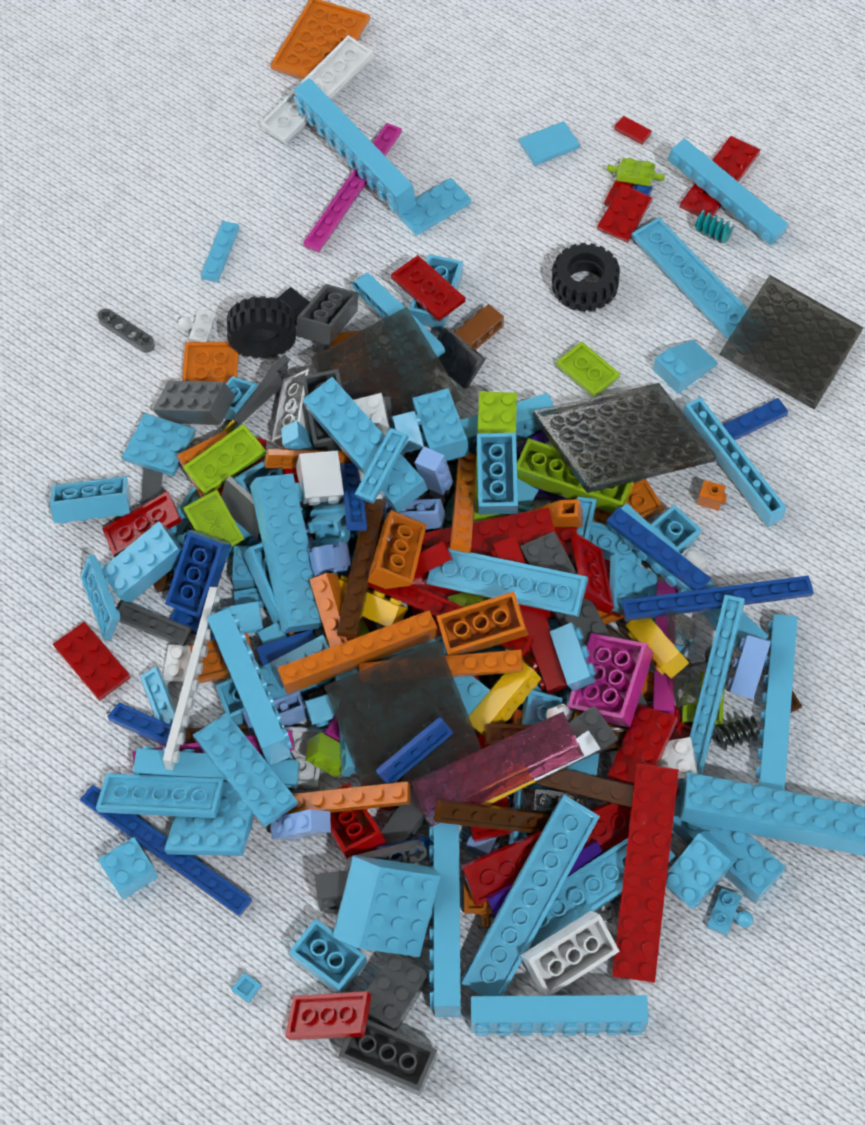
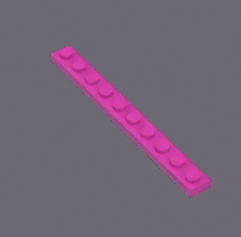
(347, 194)

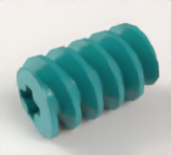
(713, 227)

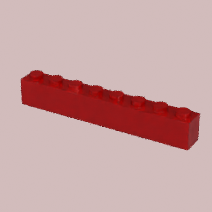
(542, 648)

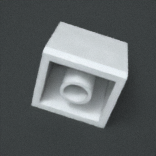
(320, 477)

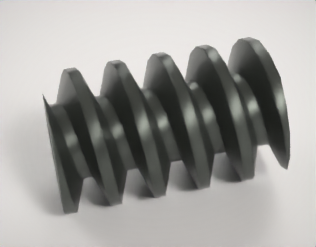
(736, 732)

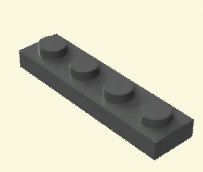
(154, 624)

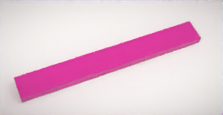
(663, 684)

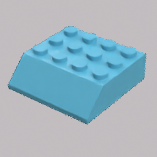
(386, 905)

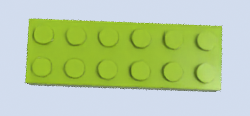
(545, 469)

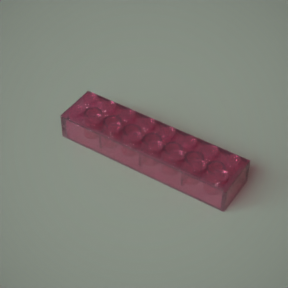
(500, 766)

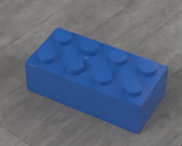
(196, 571)

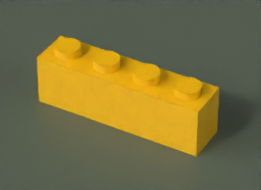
(378, 607)
(666, 655)
(504, 698)

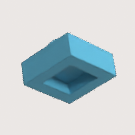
(246, 988)

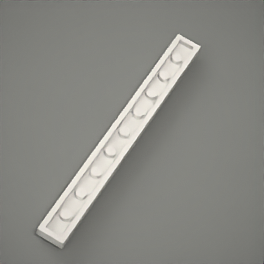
(191, 681)

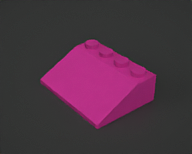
(619, 678)

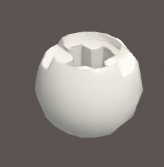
(558, 709)

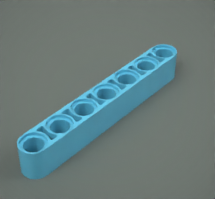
(387, 305)

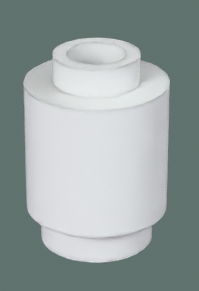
(696, 559)

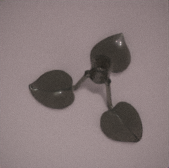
(681, 631)

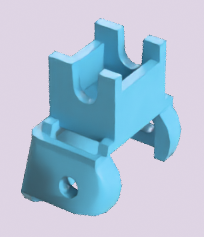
(330, 524)

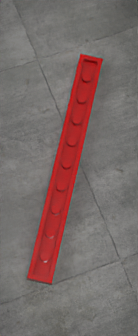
(425, 601)

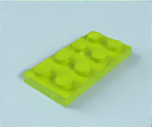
(224, 459)

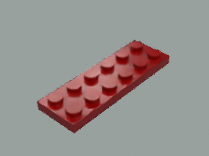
(735, 159)

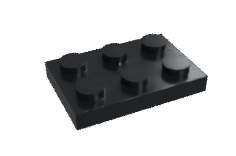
(459, 359)

